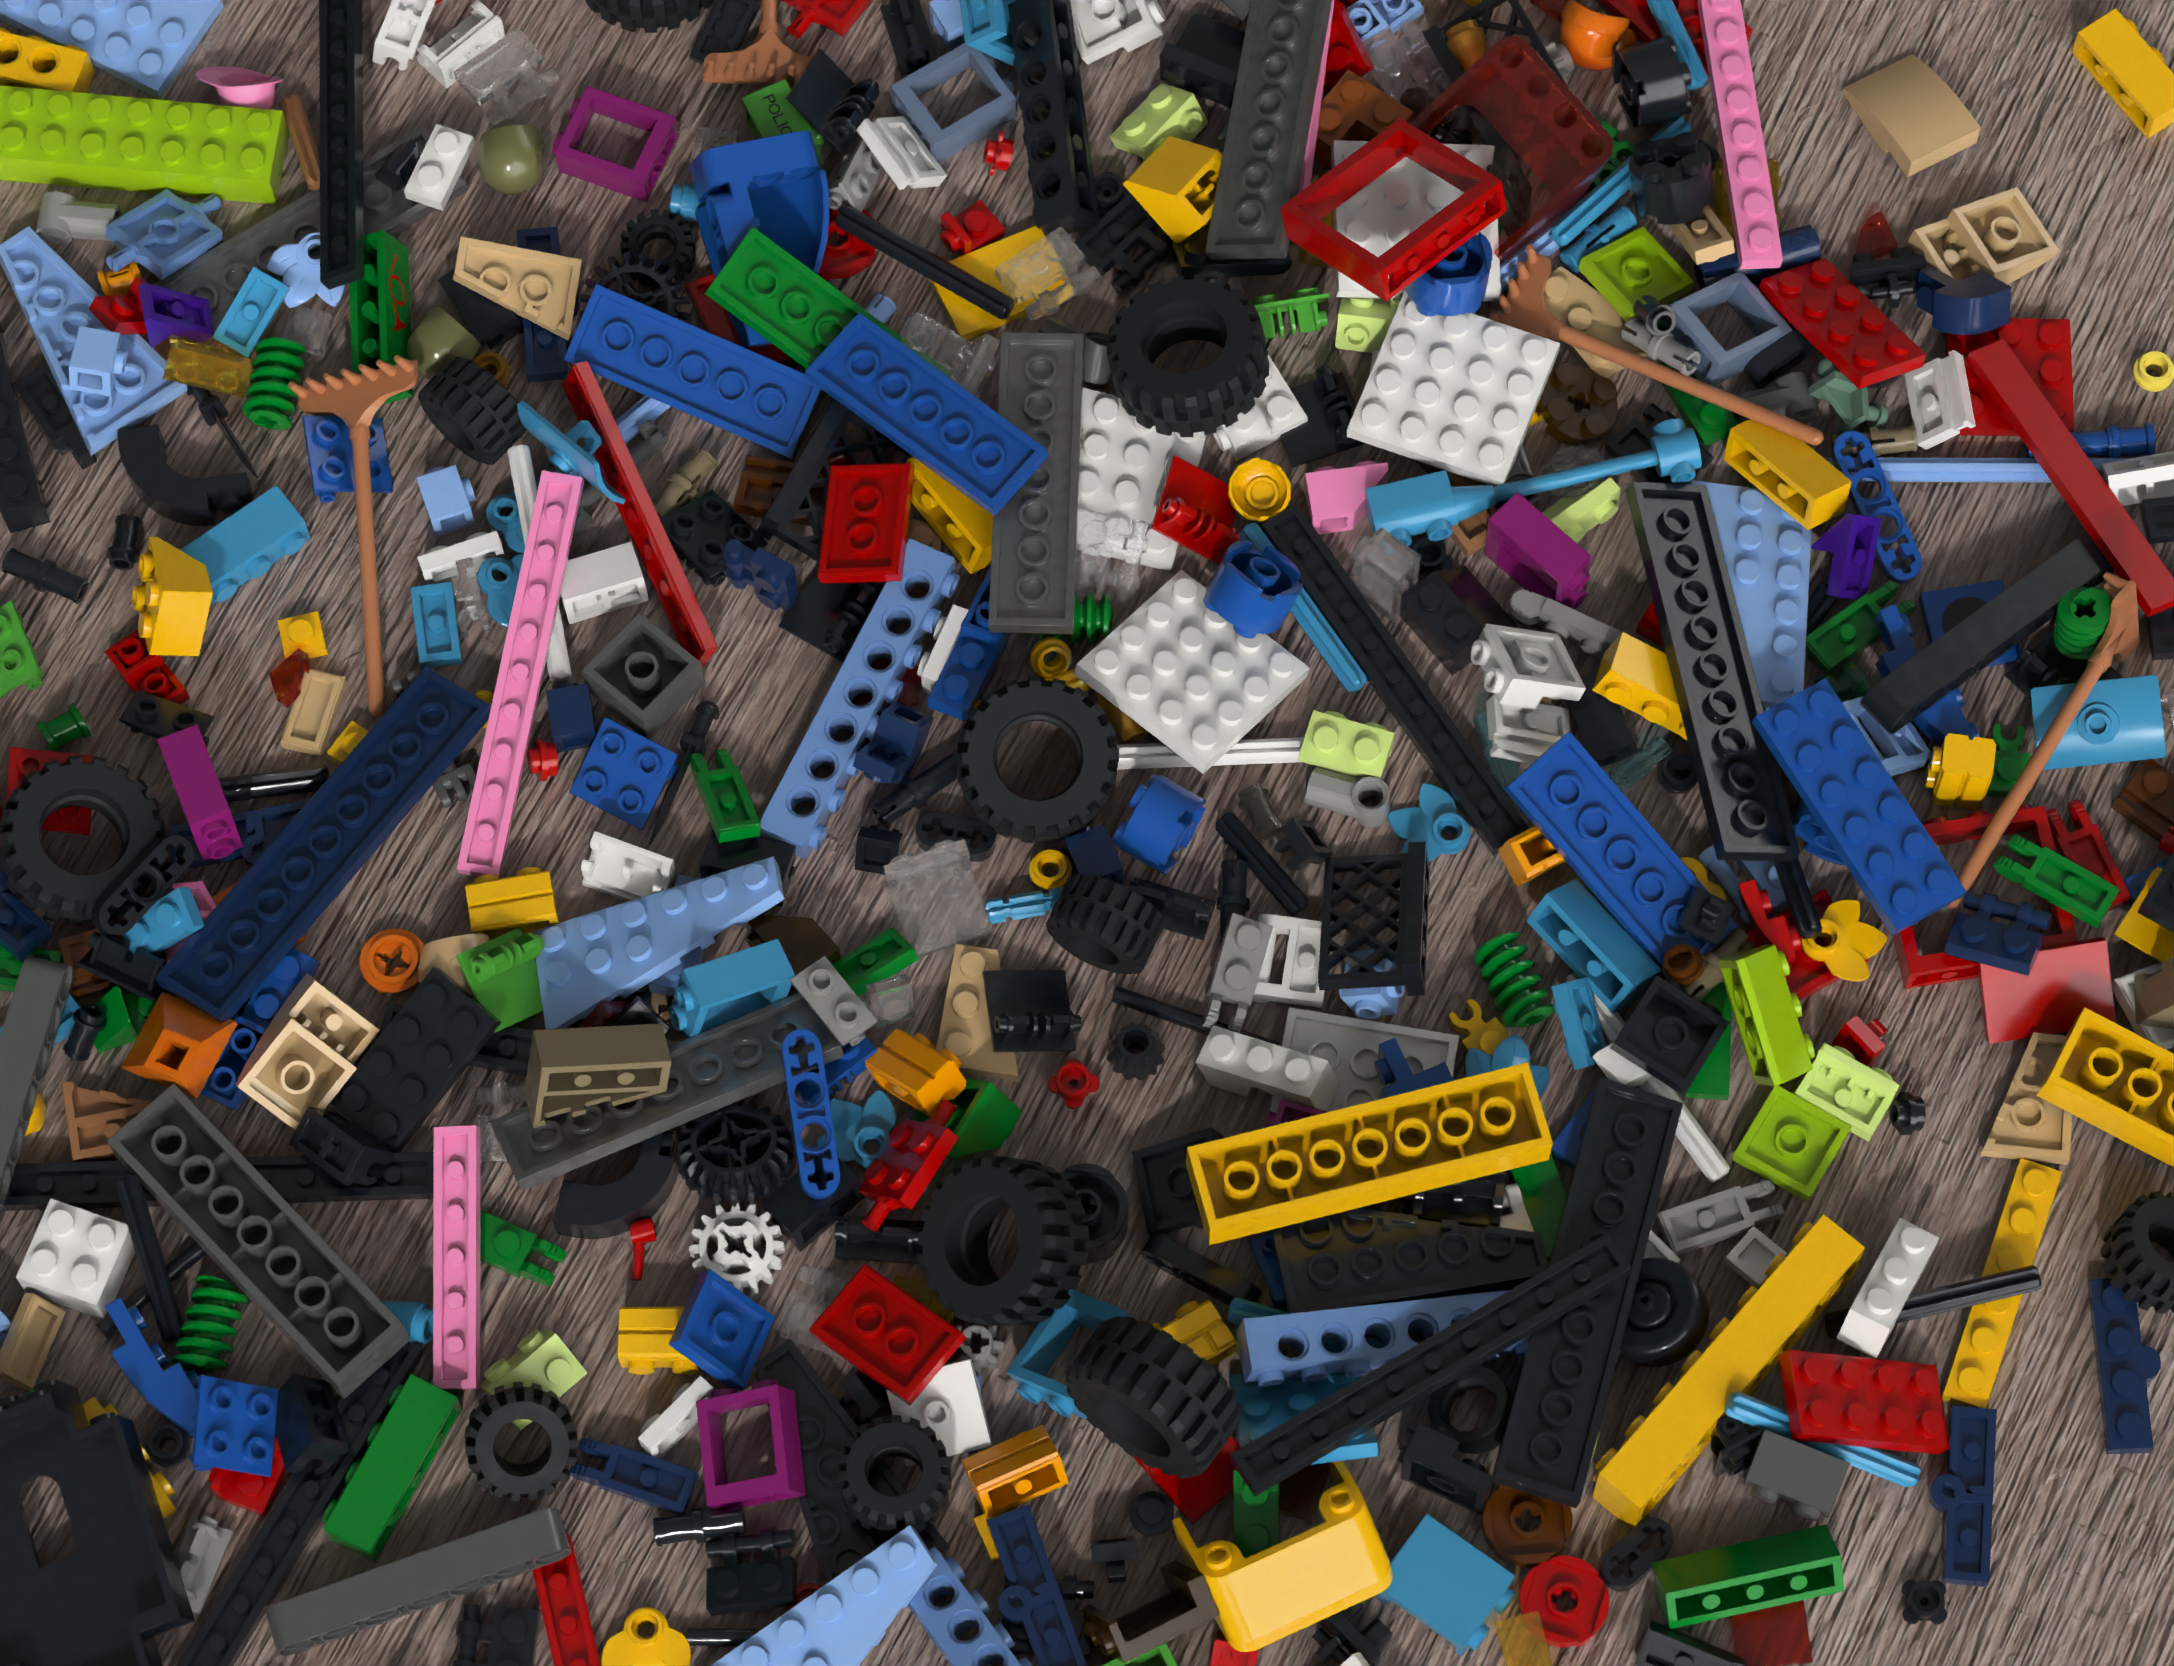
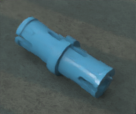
(1615, 224)

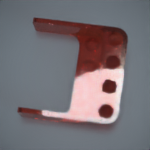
(1537, 120)

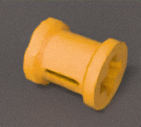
(118, 282)

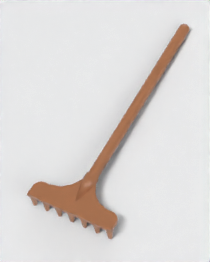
(762, 62)
(1527, 310)
(356, 402)
(2119, 641)

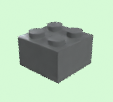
(643, 676)
(1795, 1475)

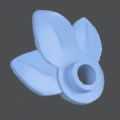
(302, 273)

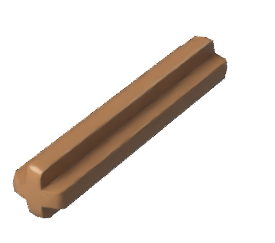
(303, 139)

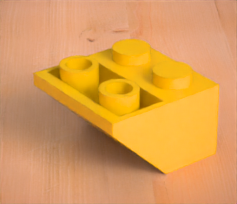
(1177, 185)
(171, 600)

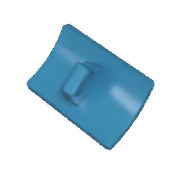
(566, 453)
(2113, 726)

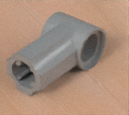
(66, 218)
(1345, 793)

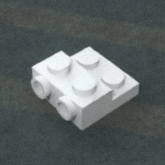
(1114, 24)
(1271, 416)
(1525, 666)

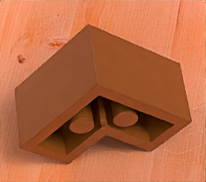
(1354, 113)

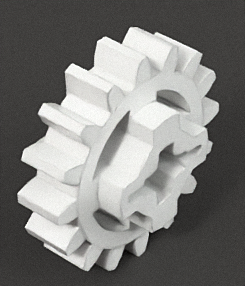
(749, 1235)

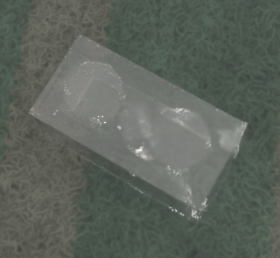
(1384, 571)

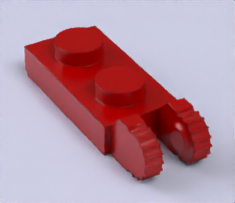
(2087, 848)

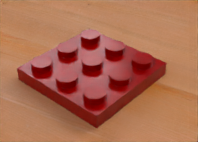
(2044, 352)

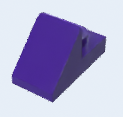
(174, 313)
(1854, 548)

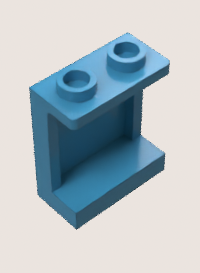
(988, 27)
(1448, 1585)

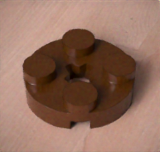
(1521, 1547)

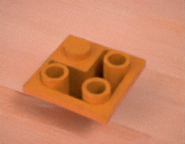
(178, 1045)

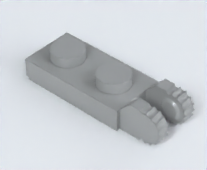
(1571, 625)
(1237, 969)
(1717, 1217)

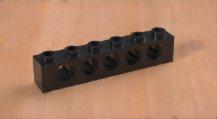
(1053, 115)

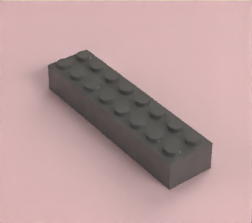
(259, 1241)

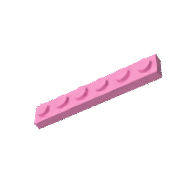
(456, 1257)

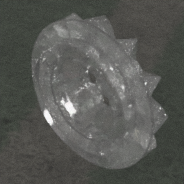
(1570, 459)

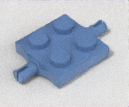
(164, 233)

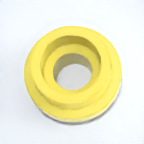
(2153, 361)

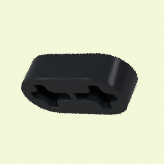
(1778, 358)
(956, 827)
(1630, 1546)

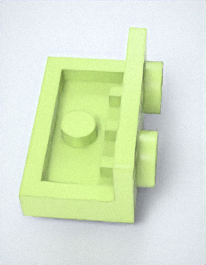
(1162, 114)
(1364, 323)
(1582, 513)
(1346, 745)
(1848, 1090)
(540, 1361)

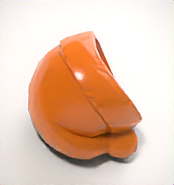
(1593, 36)

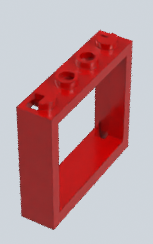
(1421, 247)
(1944, 968)

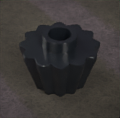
(1132, 1064)

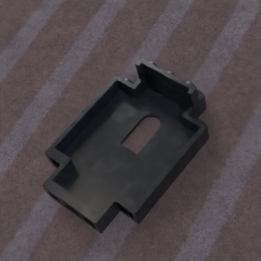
(123, 1580)

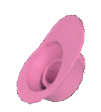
(241, 86)

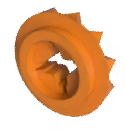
(387, 945)

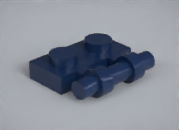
(769, 575)
(1993, 942)

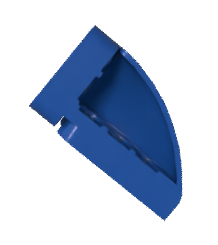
(767, 186)

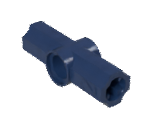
(1798, 248)

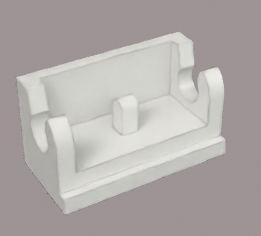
(402, 31)
(461, 44)
(2141, 477)
(602, 583)
(626, 869)

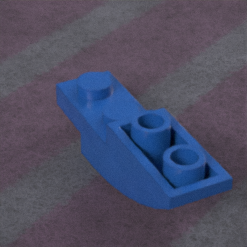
(971, 660)
(1944, 715)
(252, 1024)
(167, 1391)

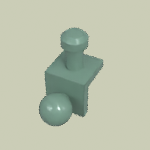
(1847, 400)

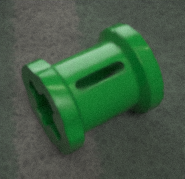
(64, 729)

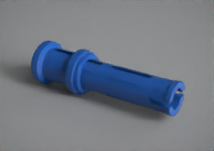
(2116, 441)

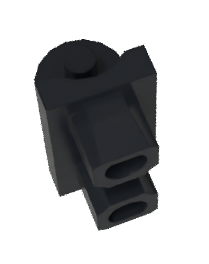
(1887, 277)
(1368, 1642)

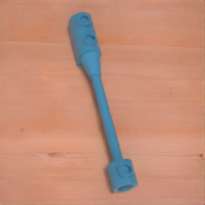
(1433, 506)

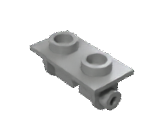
(855, 178)
(834, 1002)
(201, 1558)

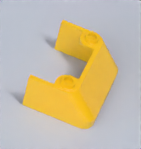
(1298, 1578)

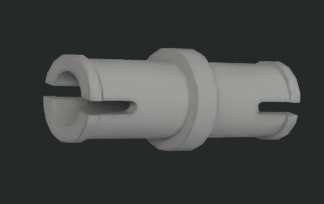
(1661, 348)

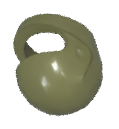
(511, 158)
(439, 340)

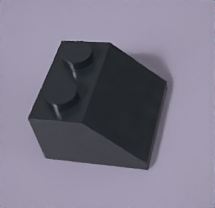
(1450, 614)

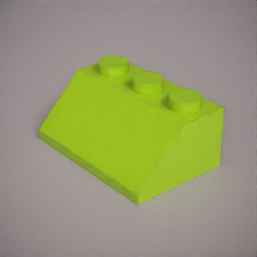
(1767, 1015)

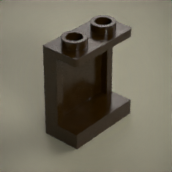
(1156, 1622)

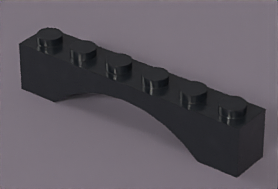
(20, 488)

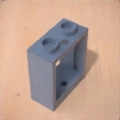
(967, 130)
(1752, 307)

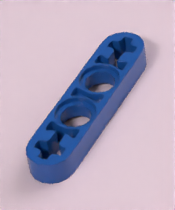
(1881, 505)
(815, 1113)

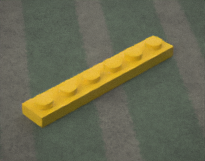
(2012, 1248)

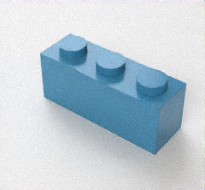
(249, 542)
(1594, 945)

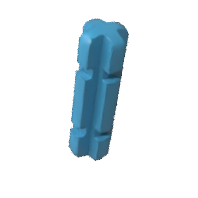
(1022, 905)

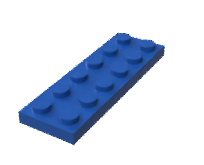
(694, 371)
(927, 414)
(1858, 807)
(1609, 846)

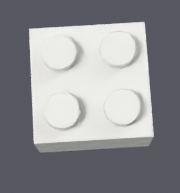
(77, 1259)

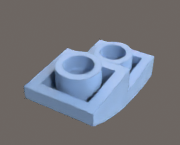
(1378, 15)

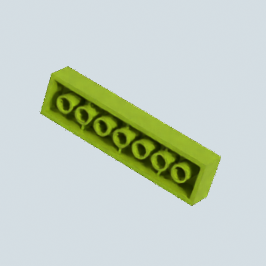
(141, 144)

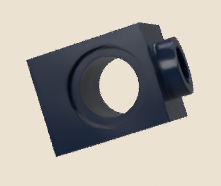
(571, 716)
(1093, 853)

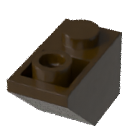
(799, 937)

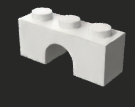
(1243, 1062)
(1887, 1288)

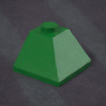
(981, 1119)

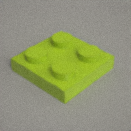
(1635, 268)
(1791, 1143)

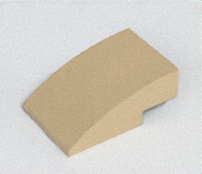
(1912, 114)
(1986, 236)
(306, 1052)

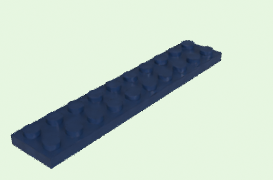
(324, 846)

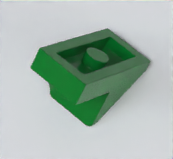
(124, 1018)

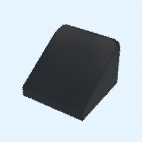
(399, 165)

